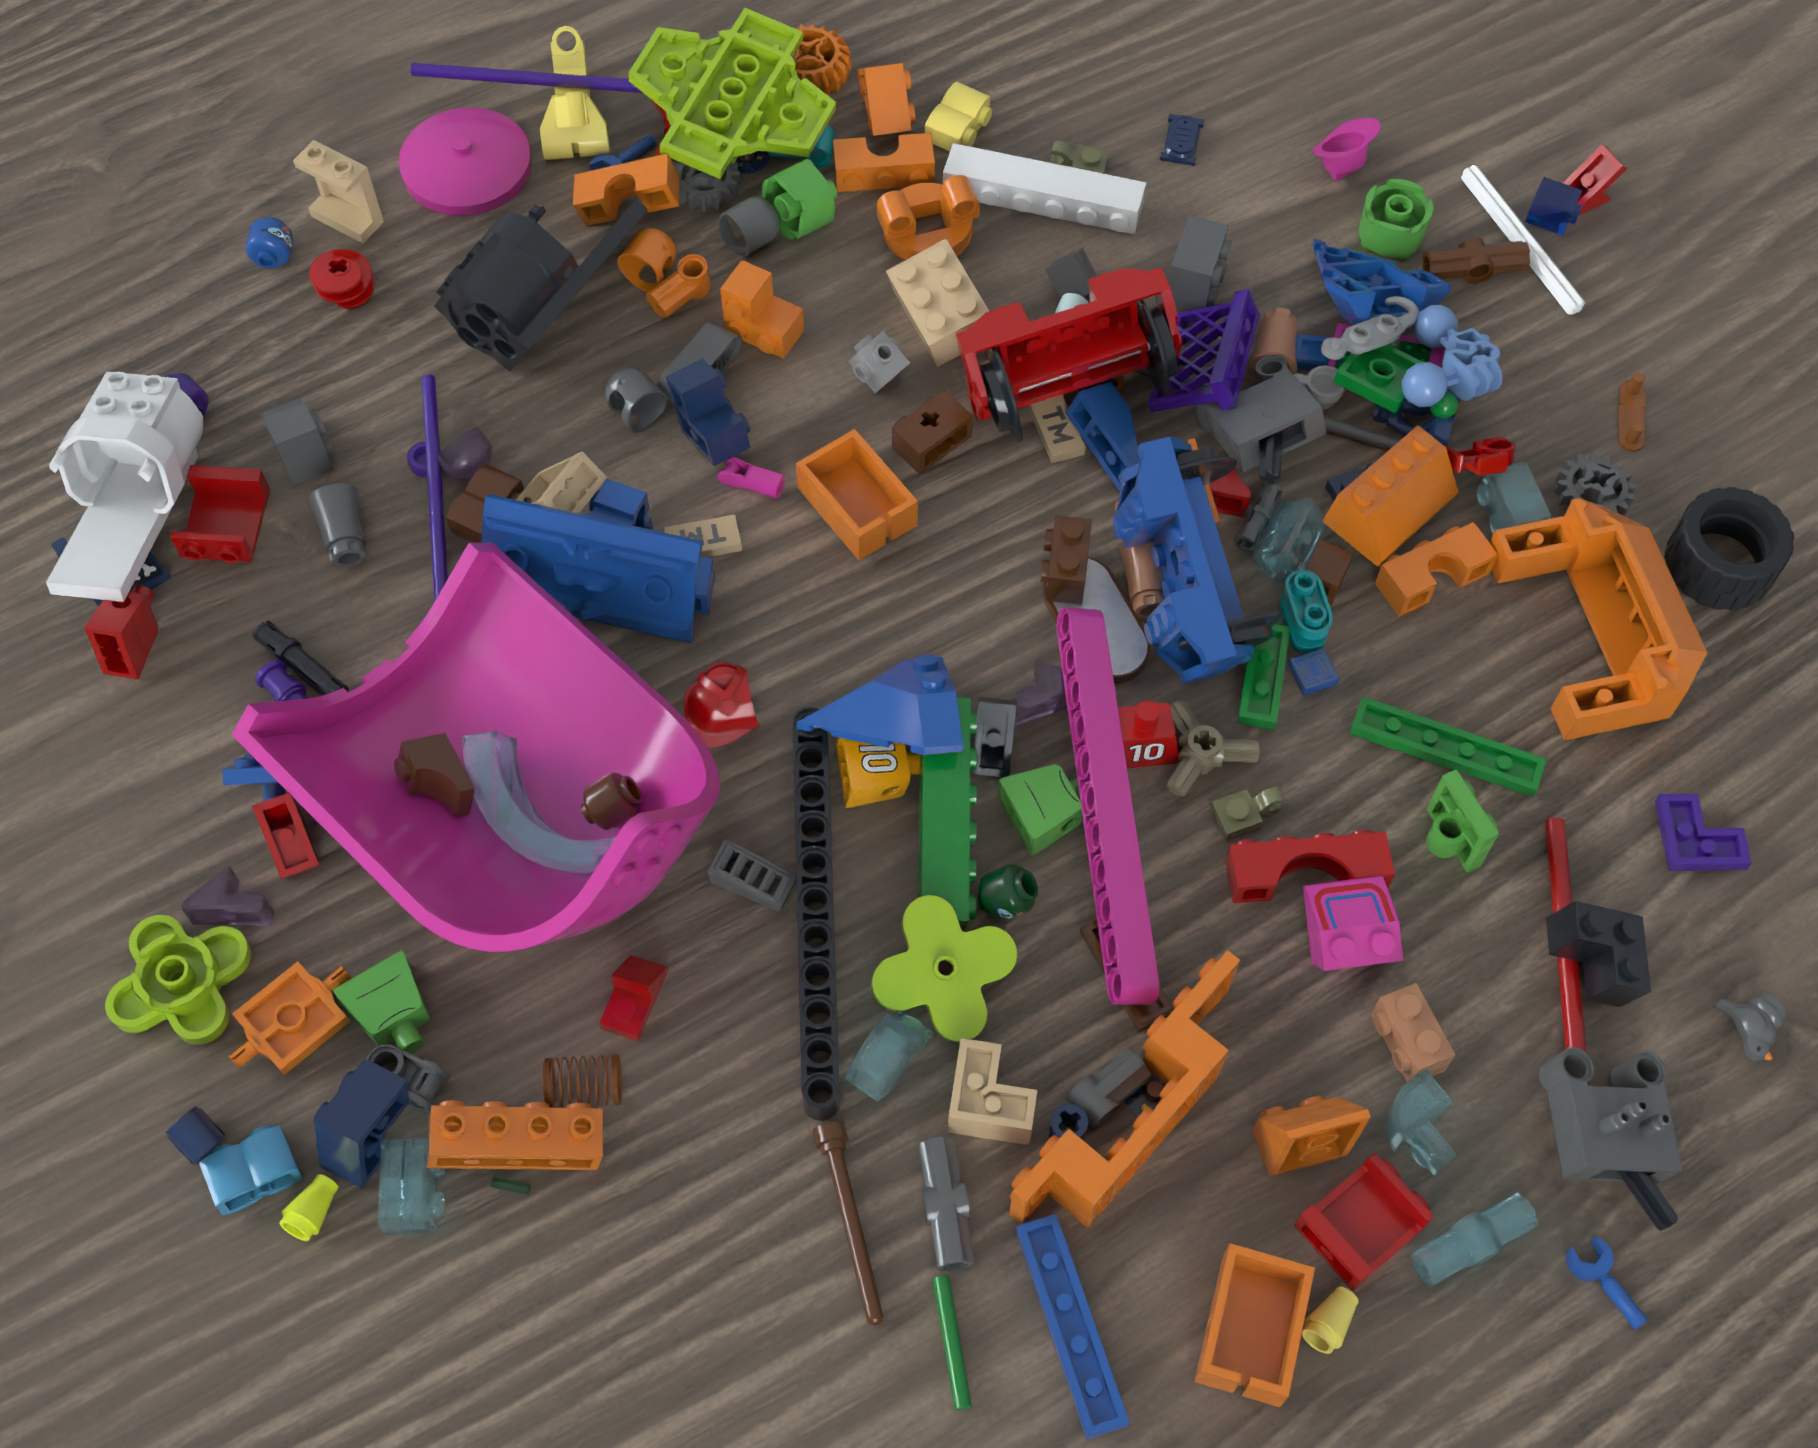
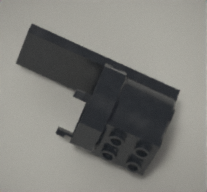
(519, 283)

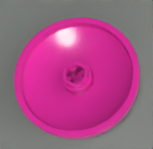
(465, 161)

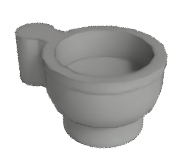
(1321, 385)

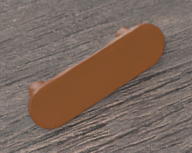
(1632, 413)

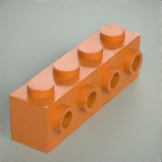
(514, 1136)

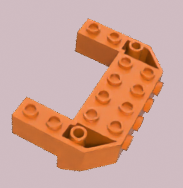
(1629, 607)

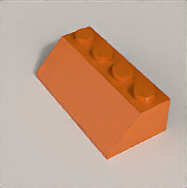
(1394, 497)

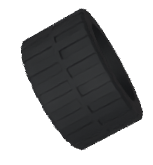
(1748, 520)

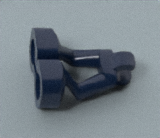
(1438, 427)

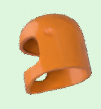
(650, 248)

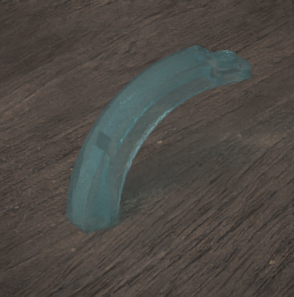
(501, 798)

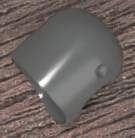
(755, 219)
(636, 392)

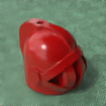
(720, 704)

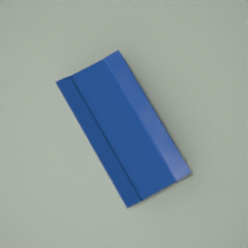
(601, 566)

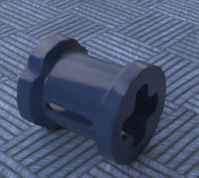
(1068, 1115)

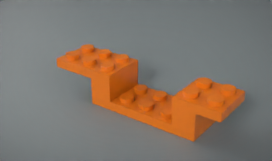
(1179, 1057)

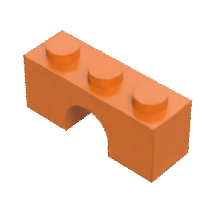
(861, 170)
(602, 190)
(1459, 553)

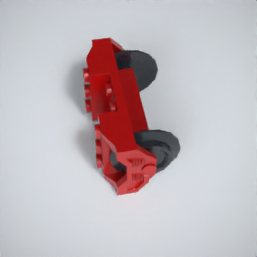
(1071, 347)

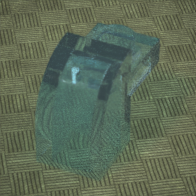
(887, 1054)
(1411, 1121)

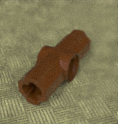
(1477, 260)

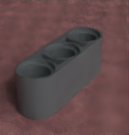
(713, 344)

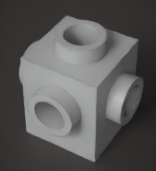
(878, 360)

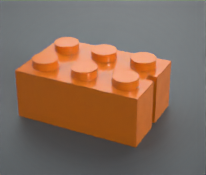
(857, 494)
(1255, 1325)

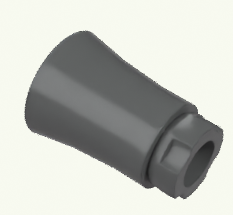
(339, 523)

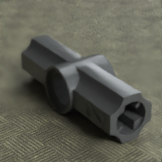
(946, 1204)

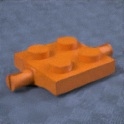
(290, 1018)

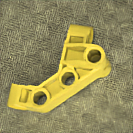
(572, 118)

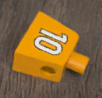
(873, 771)

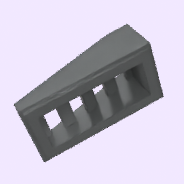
(744, 858)

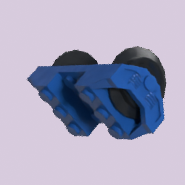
(1200, 621)

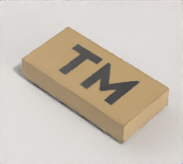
(1056, 430)
(718, 534)

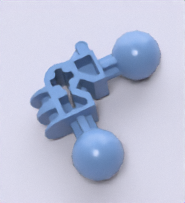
(1468, 362)

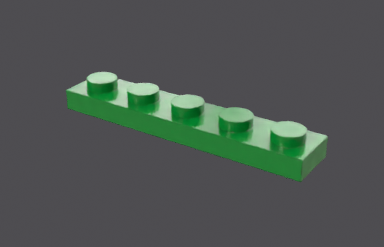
(1448, 746)

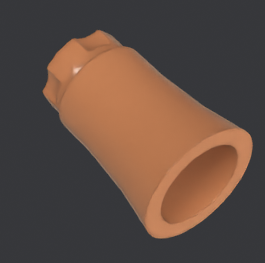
(1276, 337)
(1142, 578)

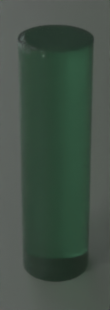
(510, 1185)

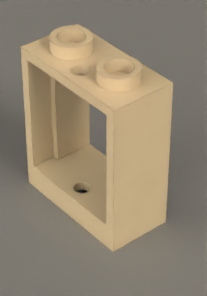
(565, 485)

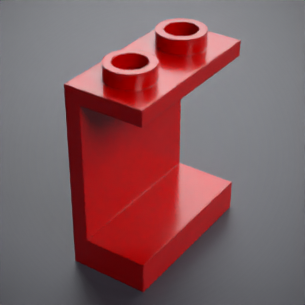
(223, 514)

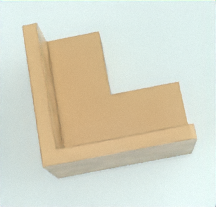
(981, 1105)

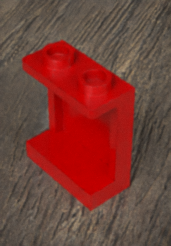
(1364, 1221)

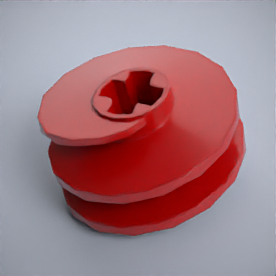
(342, 278)

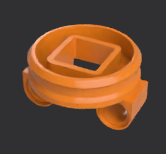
(952, 200)

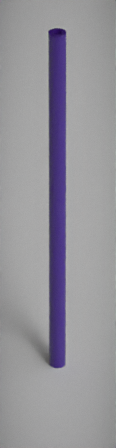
(523, 77)
(434, 482)

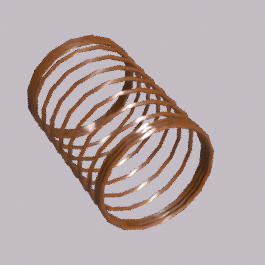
(548, 1085)

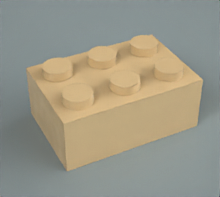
(937, 298)

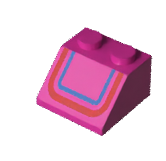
(1352, 923)

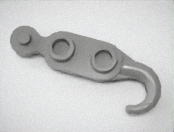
(1372, 332)

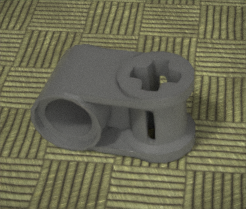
(422, 1075)

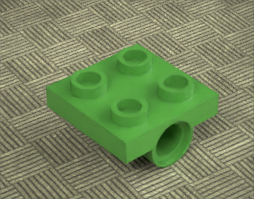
(1459, 813)

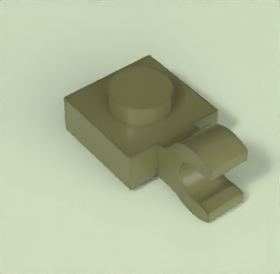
(1083, 158)
(1242, 814)

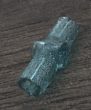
(1474, 1239)

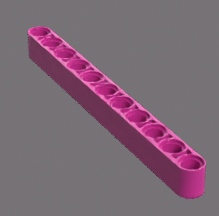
(1107, 809)

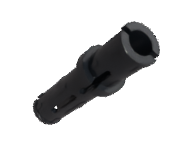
(294, 657)

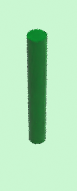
(952, 1343)

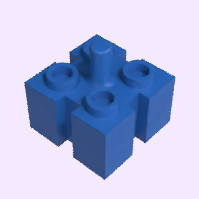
(621, 504)

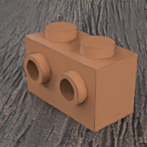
(1412, 1033)

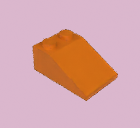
(1309, 1133)

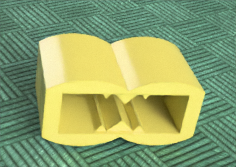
(958, 117)

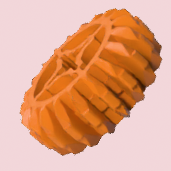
(814, 51)

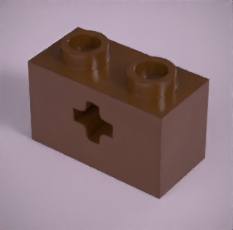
(931, 431)

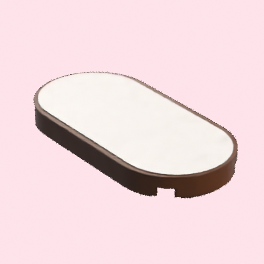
(1124, 630)

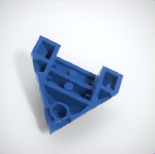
(1363, 282)
(904, 705)

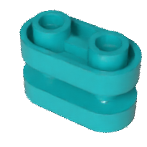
(1306, 611)

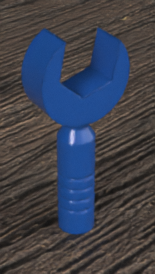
(626, 156)
(1599, 1271)

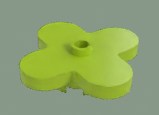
(914, 978)
(178, 979)

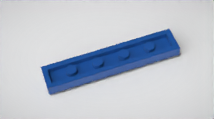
(1072, 1327)

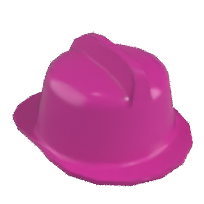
(1347, 146)

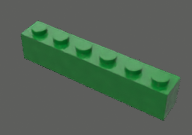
(946, 823)

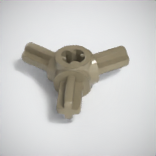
(1216, 749)

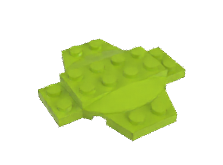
(732, 93)

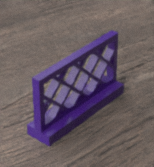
(1230, 354)

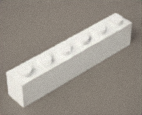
(1049, 188)

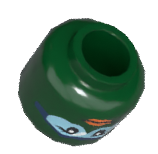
(1007, 892)

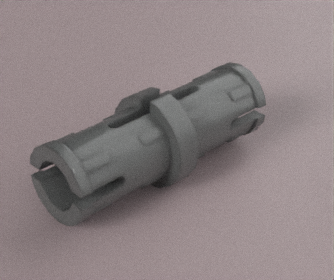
(1258, 516)

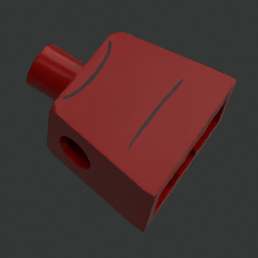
(123, 633)

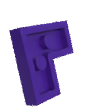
(1693, 846)

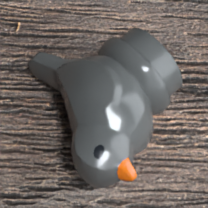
(1756, 1023)

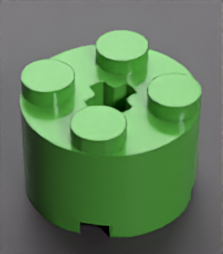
(801, 199)
(1395, 219)

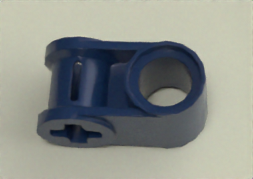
(195, 1134)

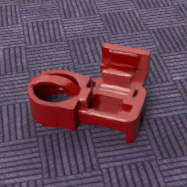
(1485, 457)

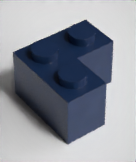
(707, 413)
(356, 1121)

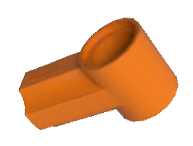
(687, 283)

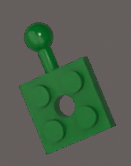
(1360, 376)

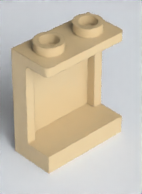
(345, 190)

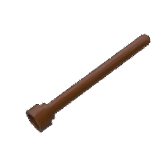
(831, 1140)

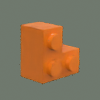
(886, 99)
(758, 314)

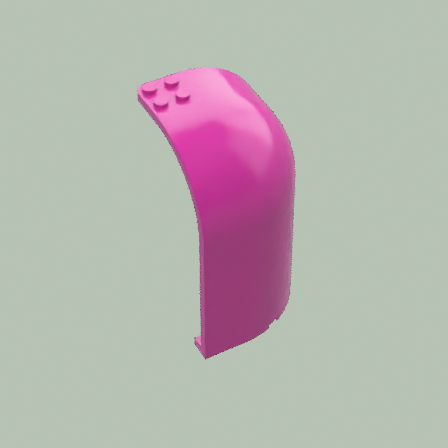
(515, 664)

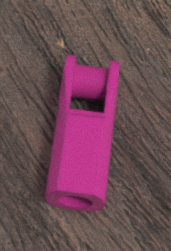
(755, 478)

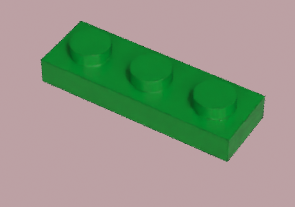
(1264, 681)

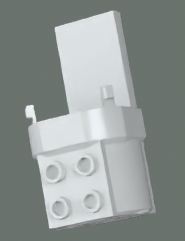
(128, 467)

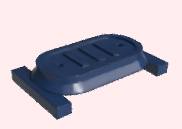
(1182, 139)

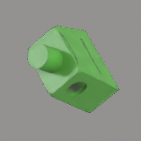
(1041, 805)
(387, 1003)

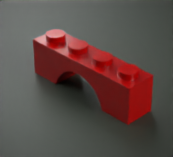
(1259, 866)

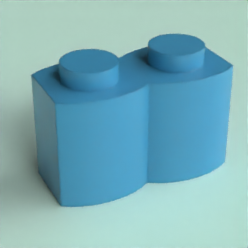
(251, 1169)

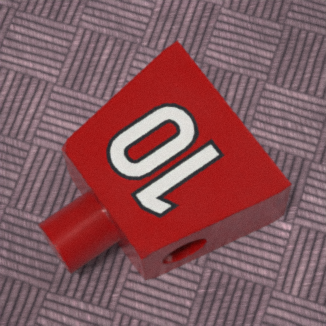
(1148, 734)

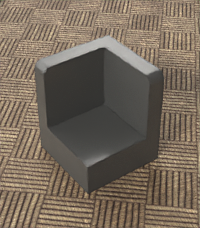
(1071, 273)

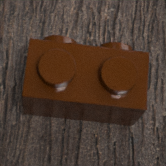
(1068, 559)

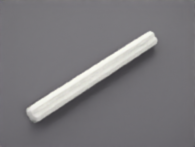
(1516, 231)

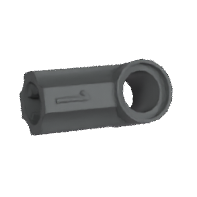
(1104, 1092)

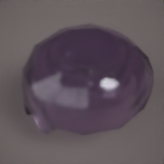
(466, 454)

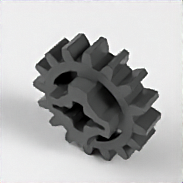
(706, 189)
(1595, 483)

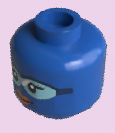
(269, 243)

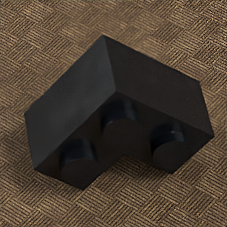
(1608, 945)

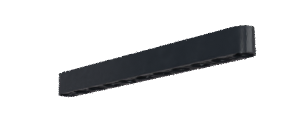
(816, 923)

